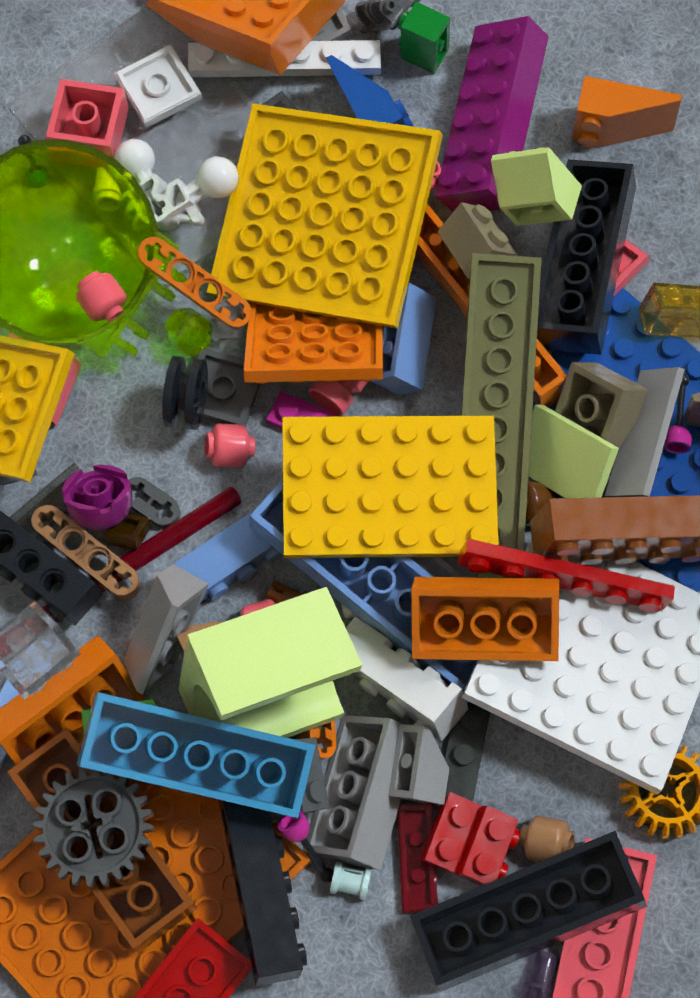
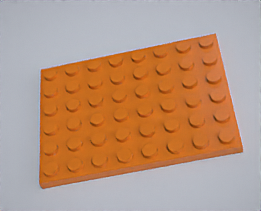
(65, 942)

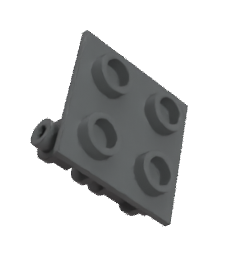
(381, 14)

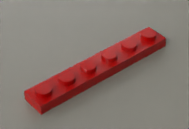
(575, 577)

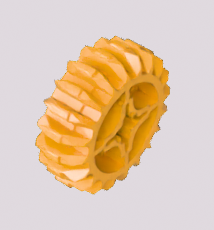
(674, 804)

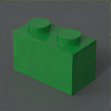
(424, 37)

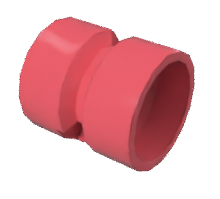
(336, 395)

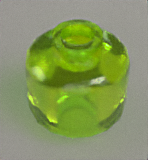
(187, 331)

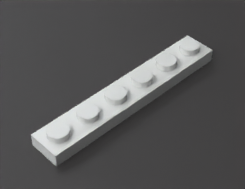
(358, 54)

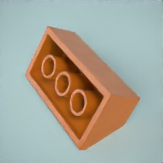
(485, 618)
(58, 706)

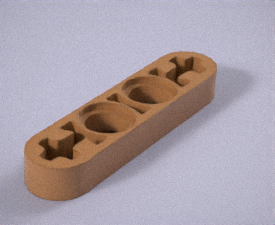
(89, 548)

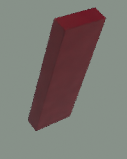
(416, 876)

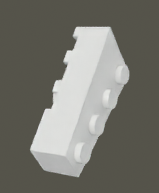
(403, 683)

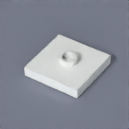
(158, 86)

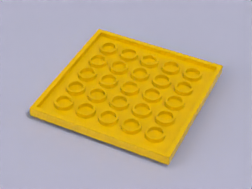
(326, 214)

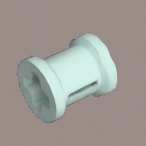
(350, 881)

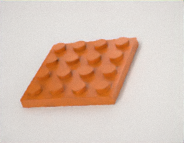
(310, 347)

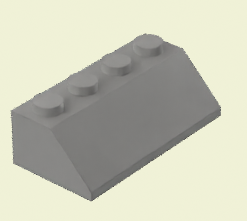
(641, 450)
(357, 791)

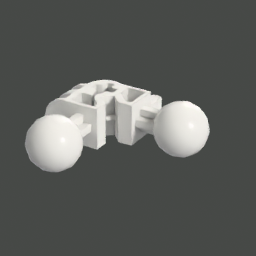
(215, 178)

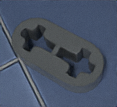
(156, 496)

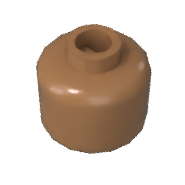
(546, 838)

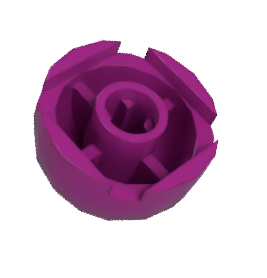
(98, 497)

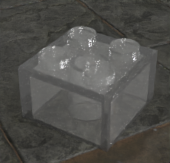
(33, 650)

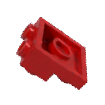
(471, 840)

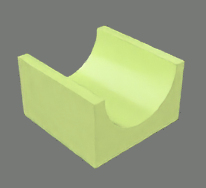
(271, 667)

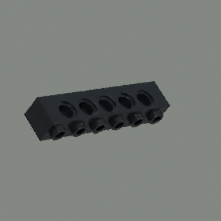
(78, 590)

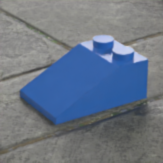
(366, 97)

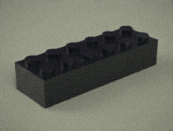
(586, 259)
(528, 911)

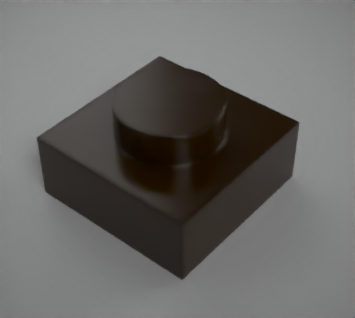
(129, 532)

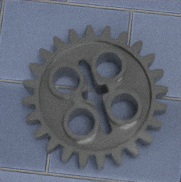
(125, 818)

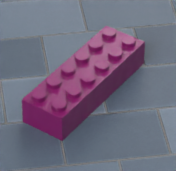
(491, 109)

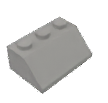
(164, 615)

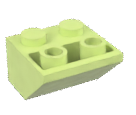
(534, 186)

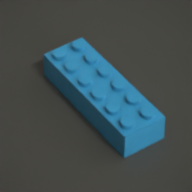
(196, 755)

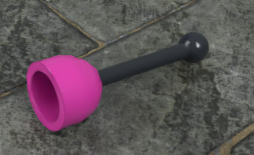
(678, 437)
(296, 831)

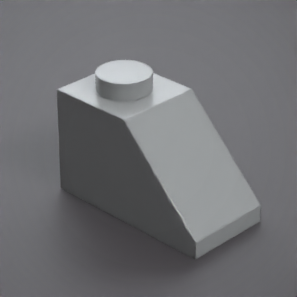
(418, 767)

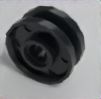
(185, 392)

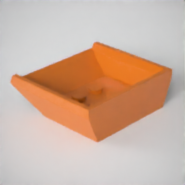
(251, 30)

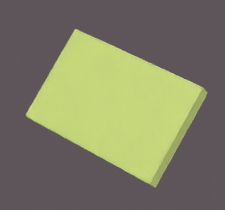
(568, 456)

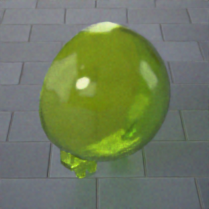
(60, 220)

